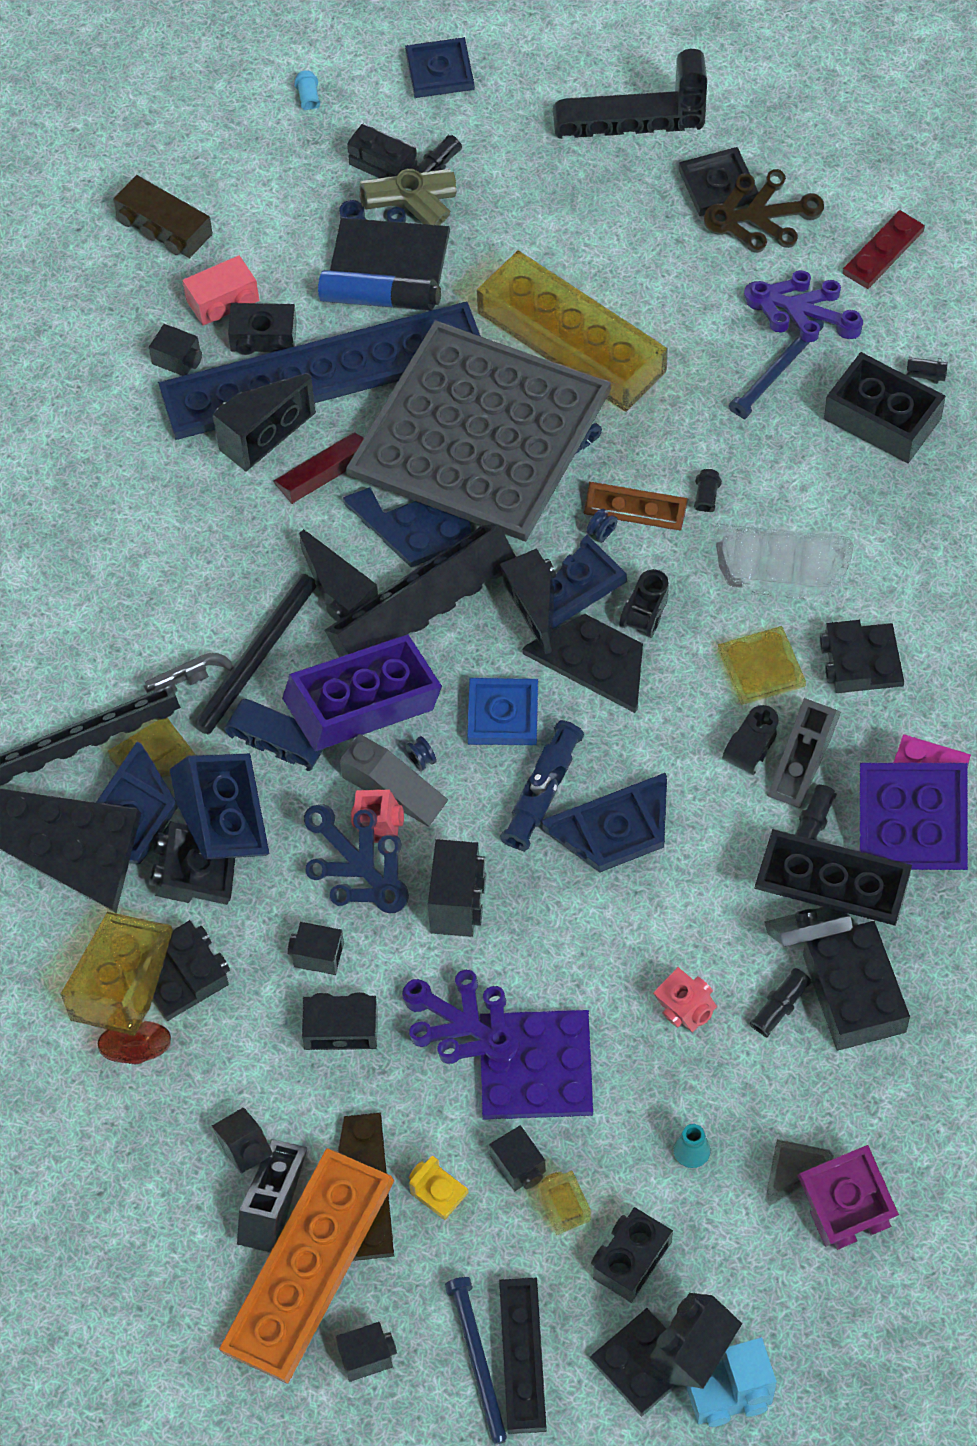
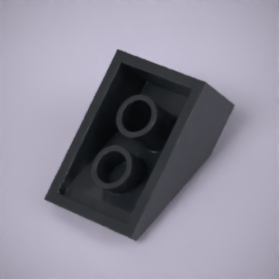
(262, 418)

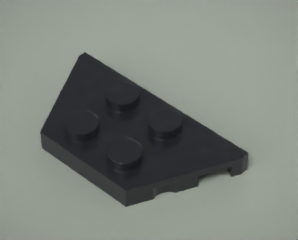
(595, 658)

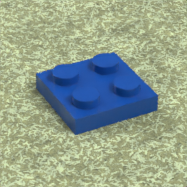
(502, 711)

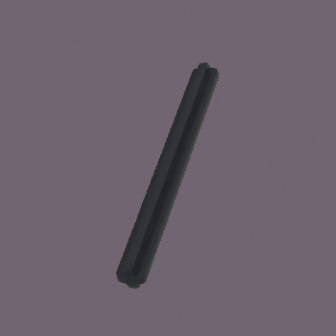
(255, 654)

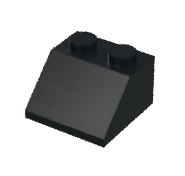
(694, 1342)

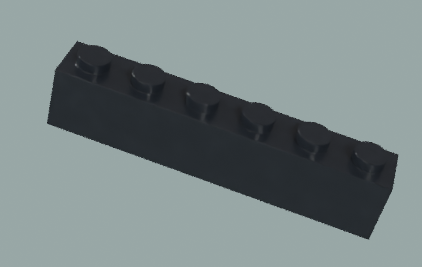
(424, 592)

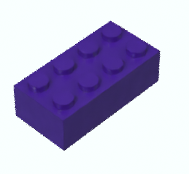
(361, 692)

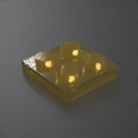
(761, 665)

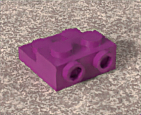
(848, 1197)

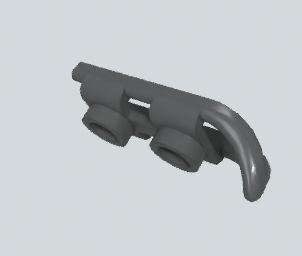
(192, 671)

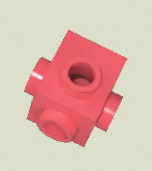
(388, 811)
(685, 1000)

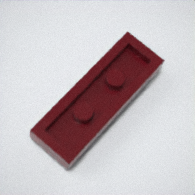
(883, 249)

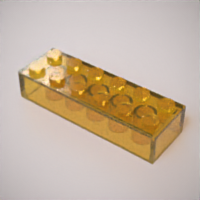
(571, 328)

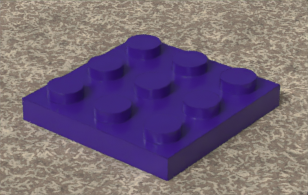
(915, 813)
(548, 1072)

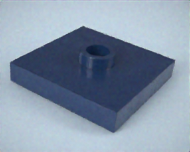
(439, 67)

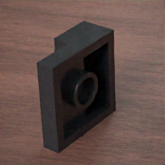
(861, 656)
(185, 873)
(188, 971)

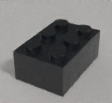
(884, 407)
(856, 986)

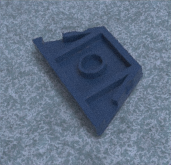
(141, 787)
(615, 825)

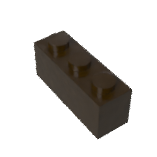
(162, 217)

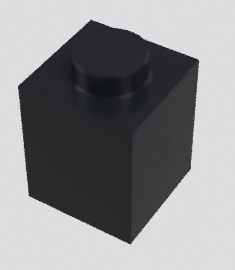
(175, 350)
(316, 948)
(242, 1140)
(518, 1159)
(366, 1351)

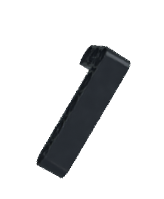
(641, 111)

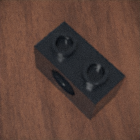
(261, 327)

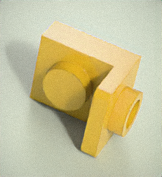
(436, 1187)

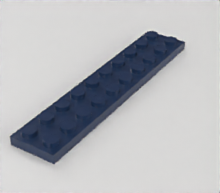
(335, 364)

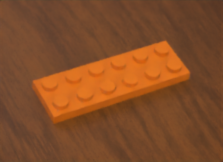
(306, 1265)

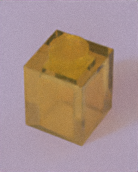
(563, 1201)

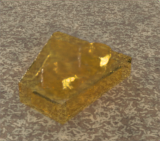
(161, 742)

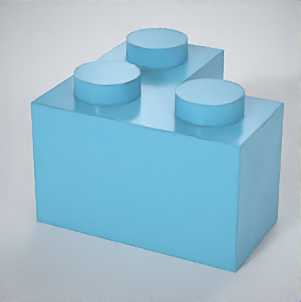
(738, 1385)

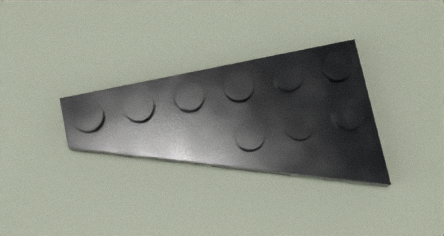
(71, 841)

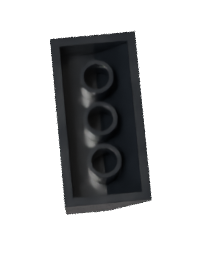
(833, 877)

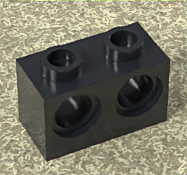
(638, 1257)

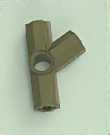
(421, 201)

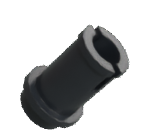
(927, 369)
(707, 483)

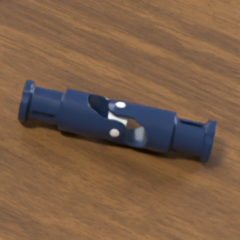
(543, 782)

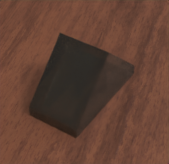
(787, 1163)

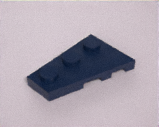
(584, 580)

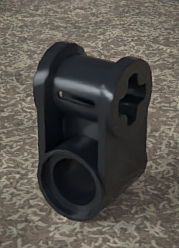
(645, 608)
(750, 741)

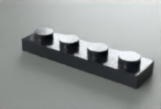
(522, 1356)

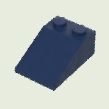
(221, 805)

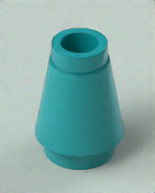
(692, 1147)

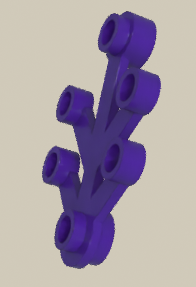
(764, 297)
(463, 1022)

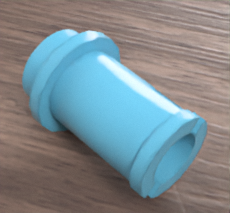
(307, 84)

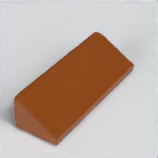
(637, 503)

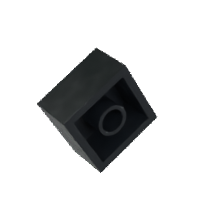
(456, 888)

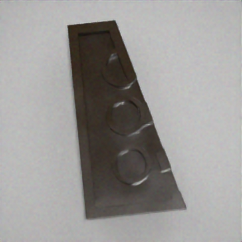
(364, 1142)

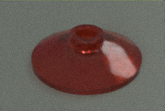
(147, 1044)

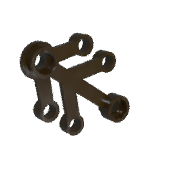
(759, 214)

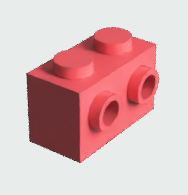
(217, 287)

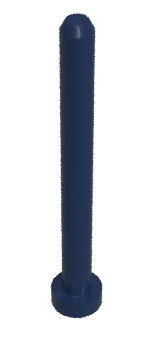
(742, 405)
(459, 1289)

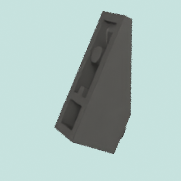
(804, 752)
(376, 768)

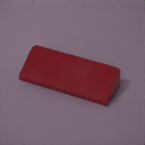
(318, 469)

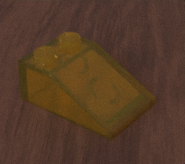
(117, 974)

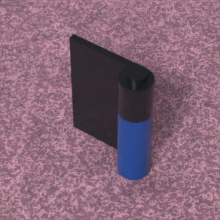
(386, 264)

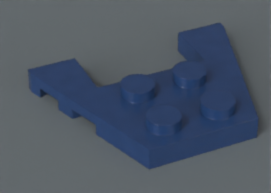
(411, 531)

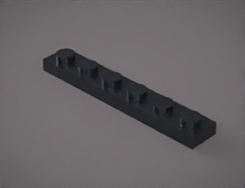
(91, 731)

